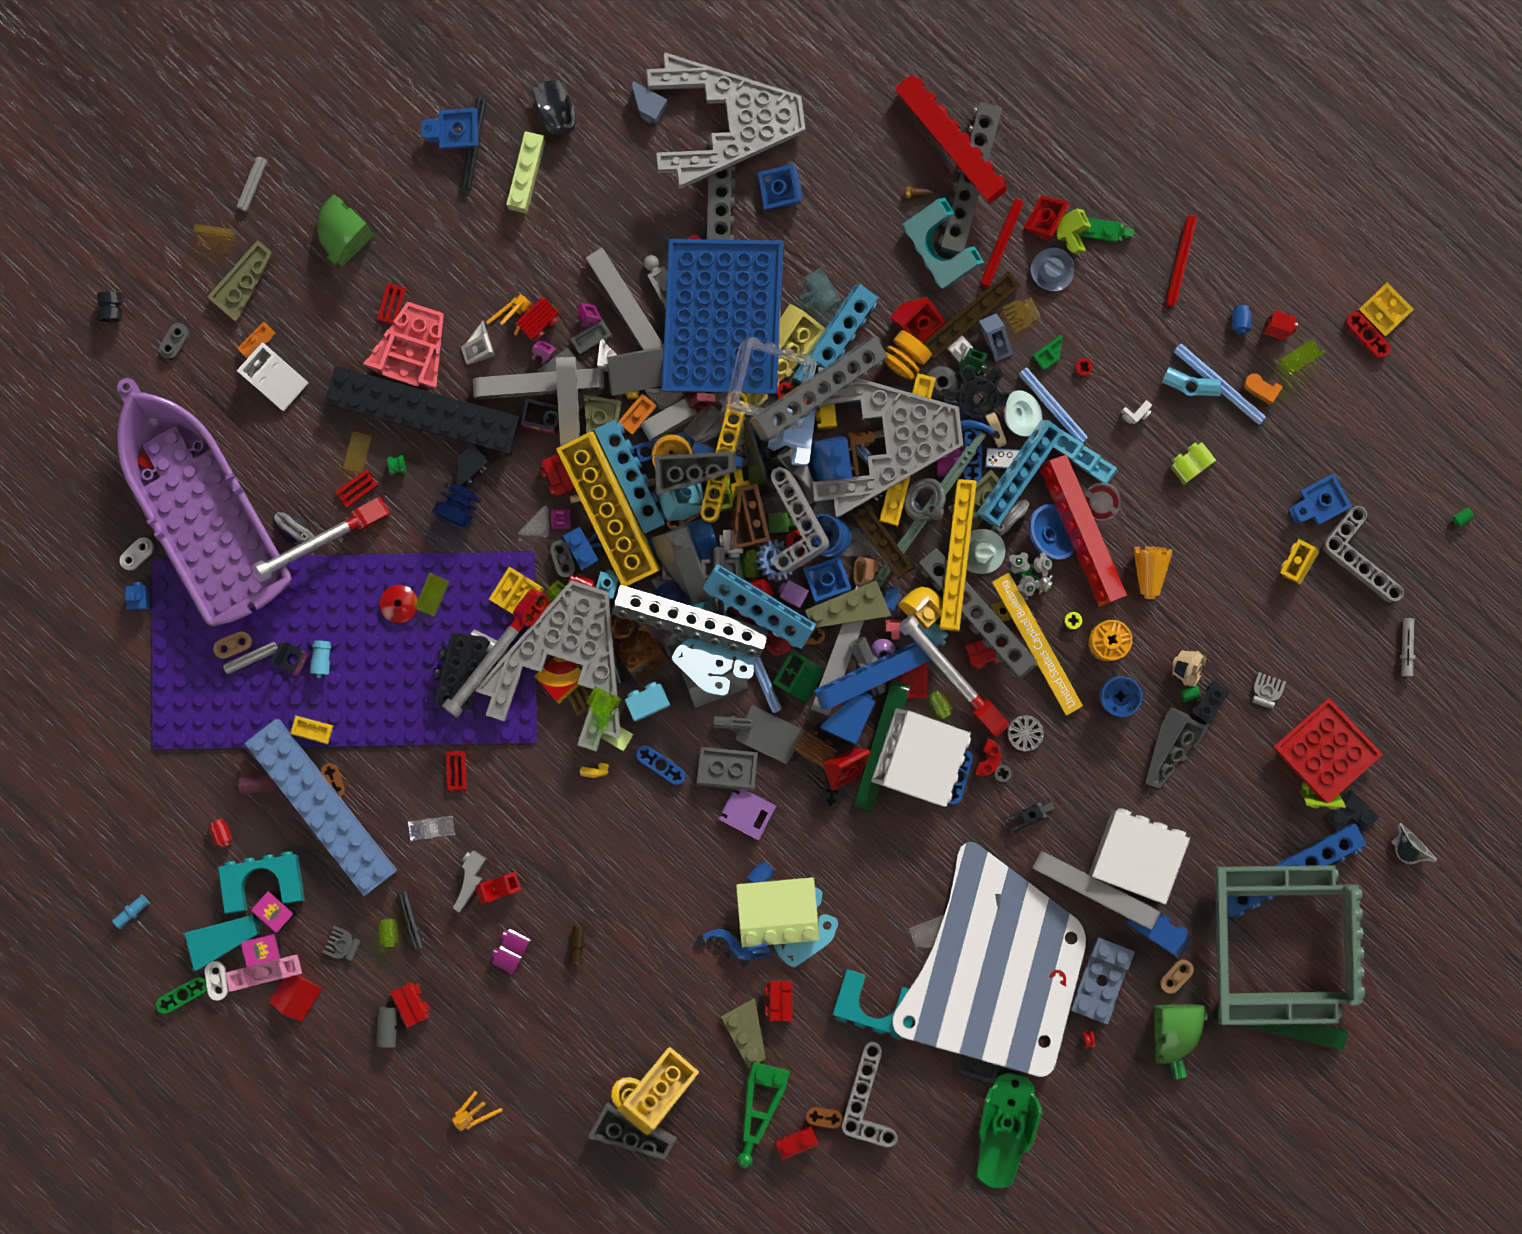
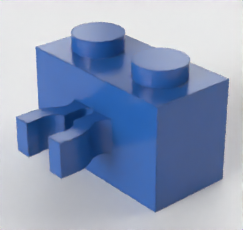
(582, 549)

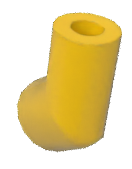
(594, 773)

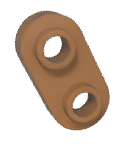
(232, 644)
(1176, 976)

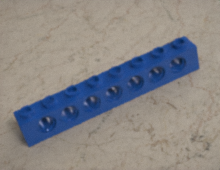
(1354, 844)

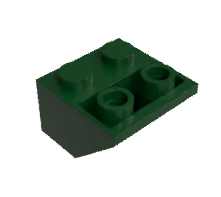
(798, 676)

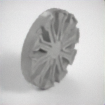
(1025, 733)

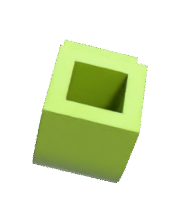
(1070, 227)

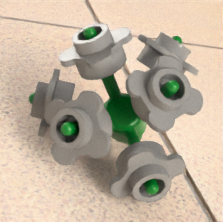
(1029, 581)

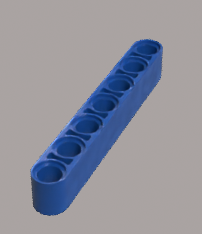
(870, 675)

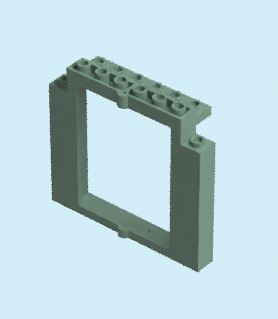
(1298, 1006)

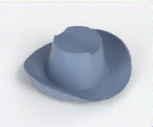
(1052, 269)

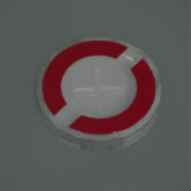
(1103, 500)

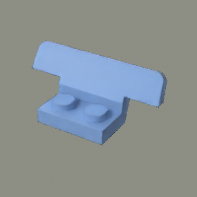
(798, 438)

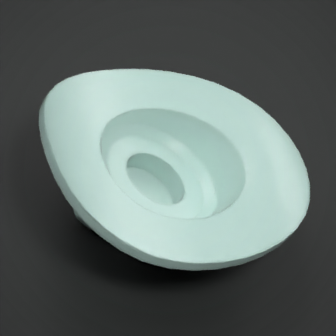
(1022, 413)
(985, 551)

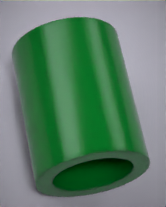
(1463, 517)
(1190, 693)
(1178, 1069)

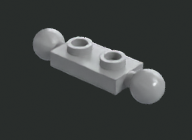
(657, 277)

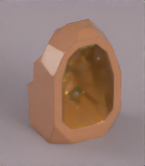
(865, 570)

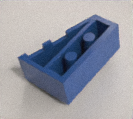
(1165, 935)

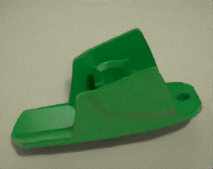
(1007, 1129)

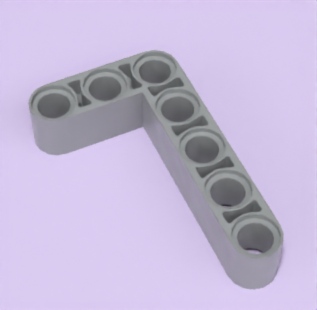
(801, 521)
(1358, 559)
(862, 1098)

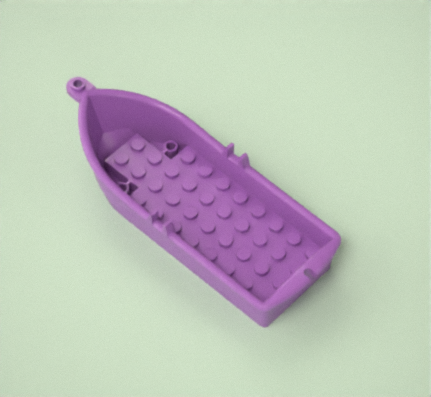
(195, 507)

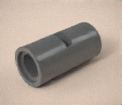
(385, 1027)

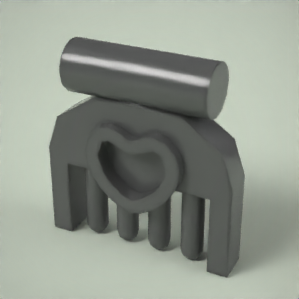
(343, 945)

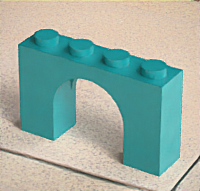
(921, 230)
(234, 877)
(848, 1006)

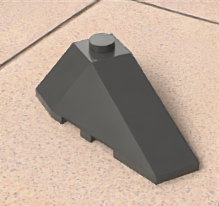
(681, 559)
(1174, 740)

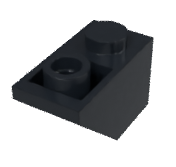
(470, 465)

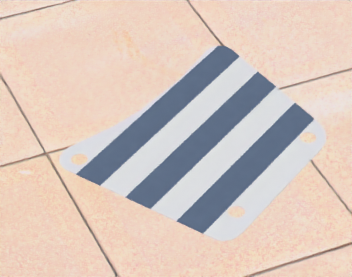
(991, 967)

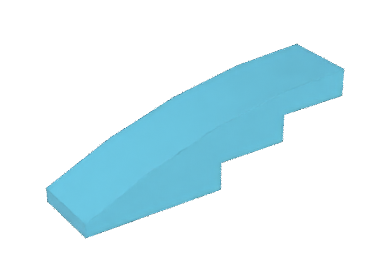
(1085, 458)

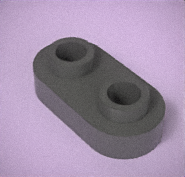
(174, 341)
(563, 559)

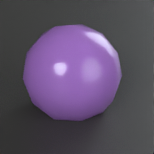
(882, 648)

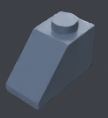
(649, 103)
(996, 337)

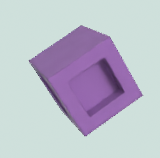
(792, 594)

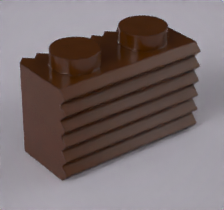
(813, 748)

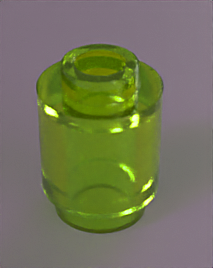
(749, 564)
(940, 704)
(388, 932)

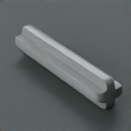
(252, 183)
(250, 658)

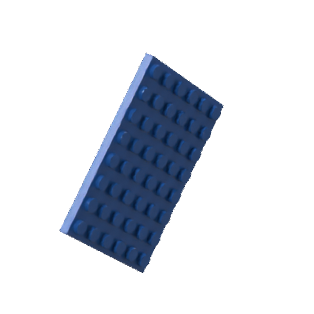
(713, 302)

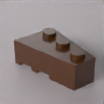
(748, 519)

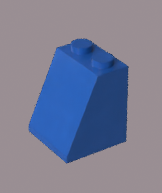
(830, 459)
(850, 718)

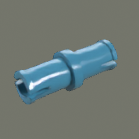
(131, 911)

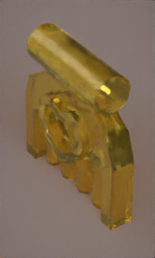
(1023, 313)

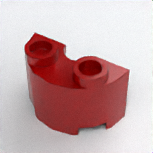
(992, 759)

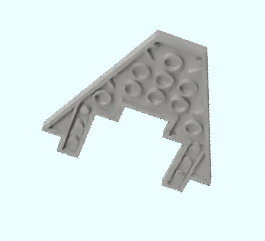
(756, 117)
(915, 436)
(572, 629)

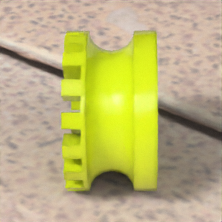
(1077, 616)

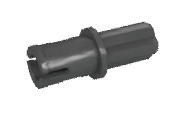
(733, 723)

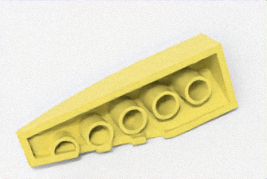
(797, 333)

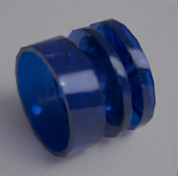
(456, 505)

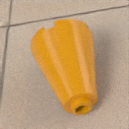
(1151, 569)

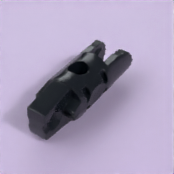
(1038, 810)

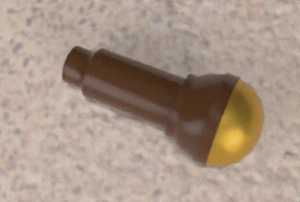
(911, 192)

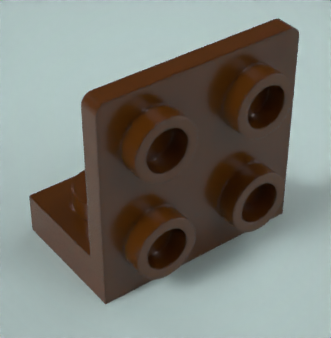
(861, 438)
(641, 654)

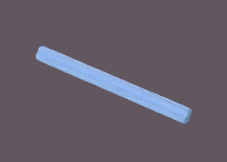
(1226, 389)

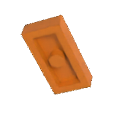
(261, 334)
(637, 414)

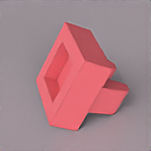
(892, 625)

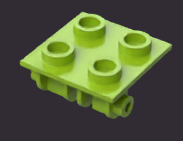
(1314, 801)

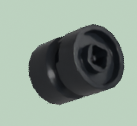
(109, 306)

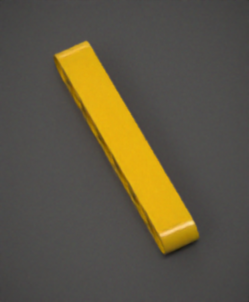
(722, 446)

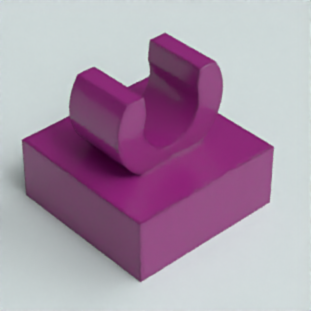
(588, 314)
(543, 350)
(561, 519)

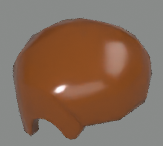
(621, 627)

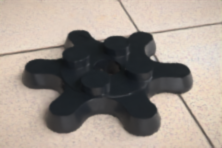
(972, 385)

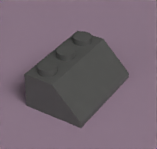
(702, 697)

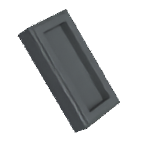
(591, 337)

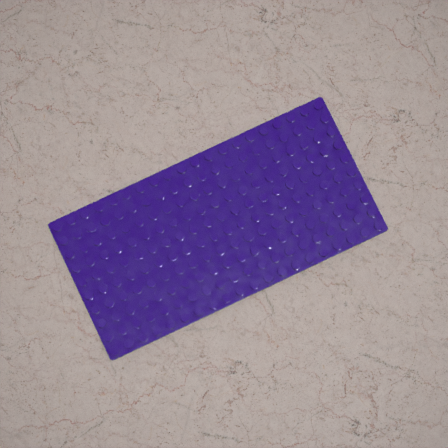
(378, 670)

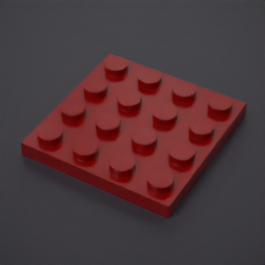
(1327, 751)

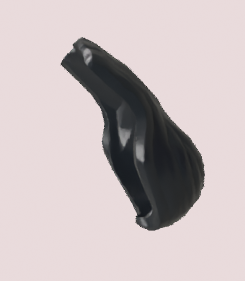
(555, 107)

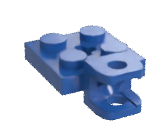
(442, 129)
(1313, 506)

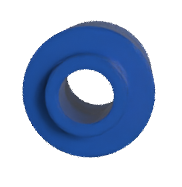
(1241, 319)
(892, 598)
(761, 873)

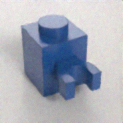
(137, 597)

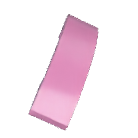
(263, 973)

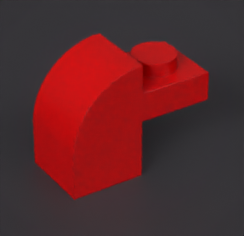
(498, 887)

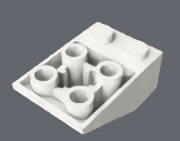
(272, 376)

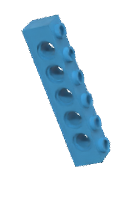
(836, 326)
(604, 434)
(1019, 472)
(769, 606)

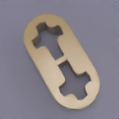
(993, 422)

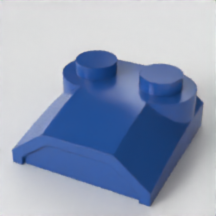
(780, 187)
(827, 580)

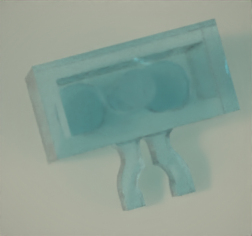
(822, 290)

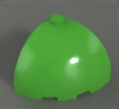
(341, 231)
(1177, 1030)

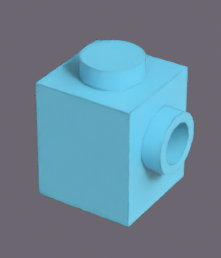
(608, 582)

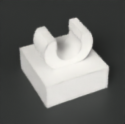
(959, 348)

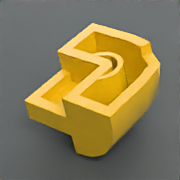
(923, 604)

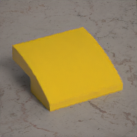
(1386, 309)
(512, 589)

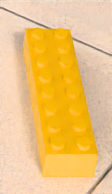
(608, 508)

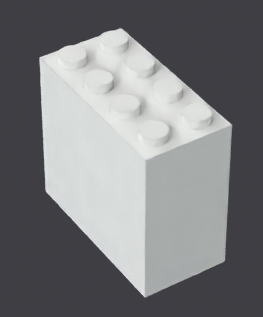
(921, 757)
(1139, 855)

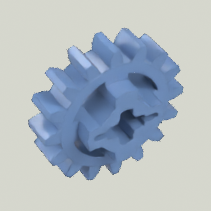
(766, 560)

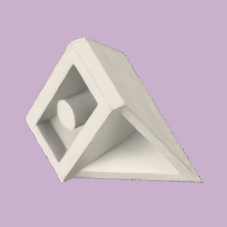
(478, 346)

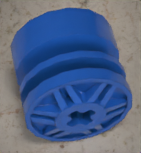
(841, 535)
(1128, 704)

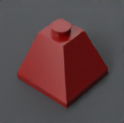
(918, 318)

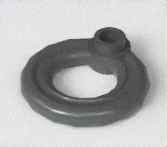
(926, 515)

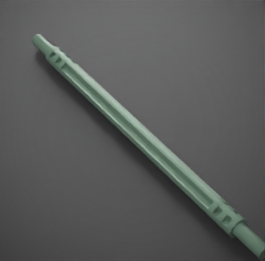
(947, 483)

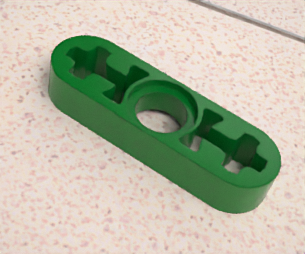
(173, 1006)

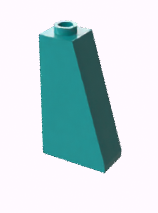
(217, 940)

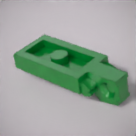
(1106, 231)

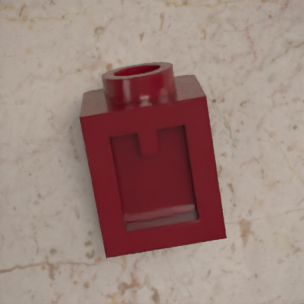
(701, 400)

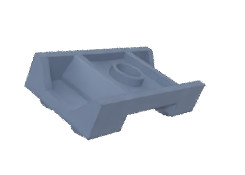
(1096, 1000)

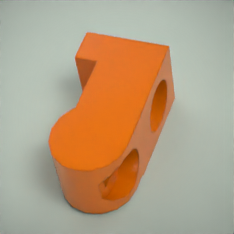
(1261, 389)

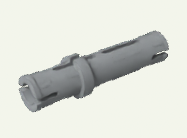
(1408, 624)

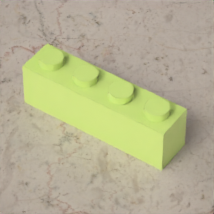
(525, 172)

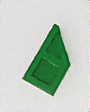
(1049, 354)

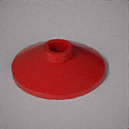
(408, 601)

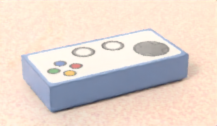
(999, 457)

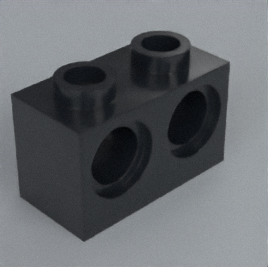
(1209, 702)

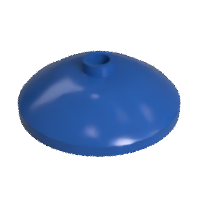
(1049, 533)

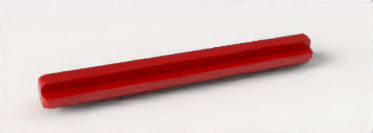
(1002, 242)
(1181, 260)

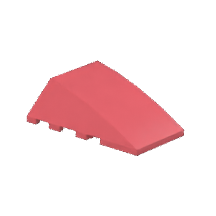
(410, 348)

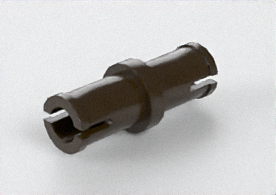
(577, 945)

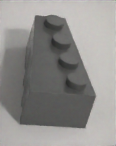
(686, 470)
(618, 1130)

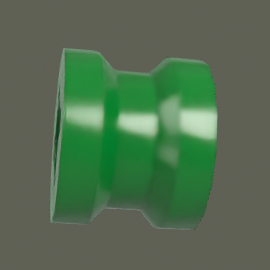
(396, 465)

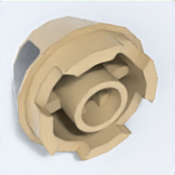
(1188, 667)

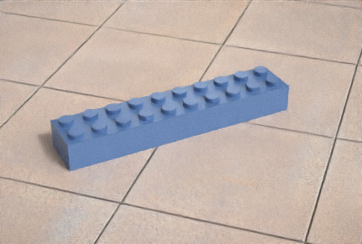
(321, 807)

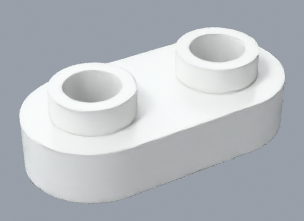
(137, 555)
(215, 980)

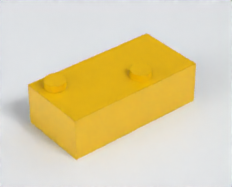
(658, 1091)

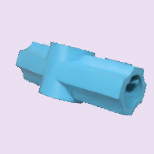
(1179, 381)

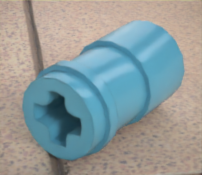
(935, 634)
(320, 658)

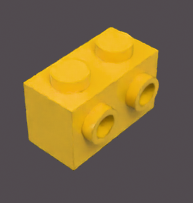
(1299, 562)

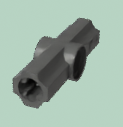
(863, 657)

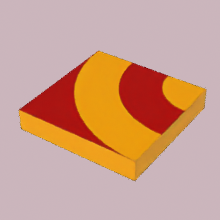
(559, 678)

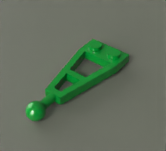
(767, 1076)

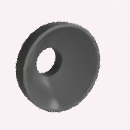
(953, 382)

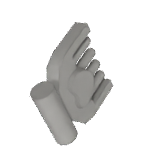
(1266, 693)

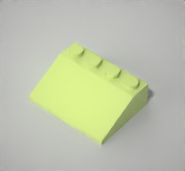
(777, 912)

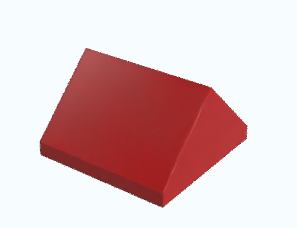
(1046, 217)
(846, 767)
(295, 996)

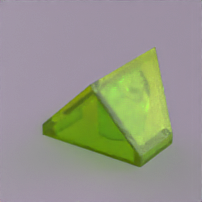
(603, 706)

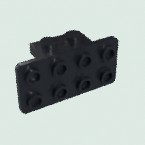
(456, 664)

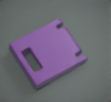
(744, 811)

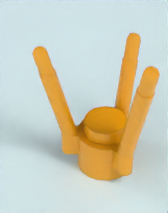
(518, 304)
(463, 1119)

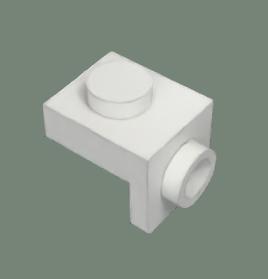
(1142, 413)
(725, 541)

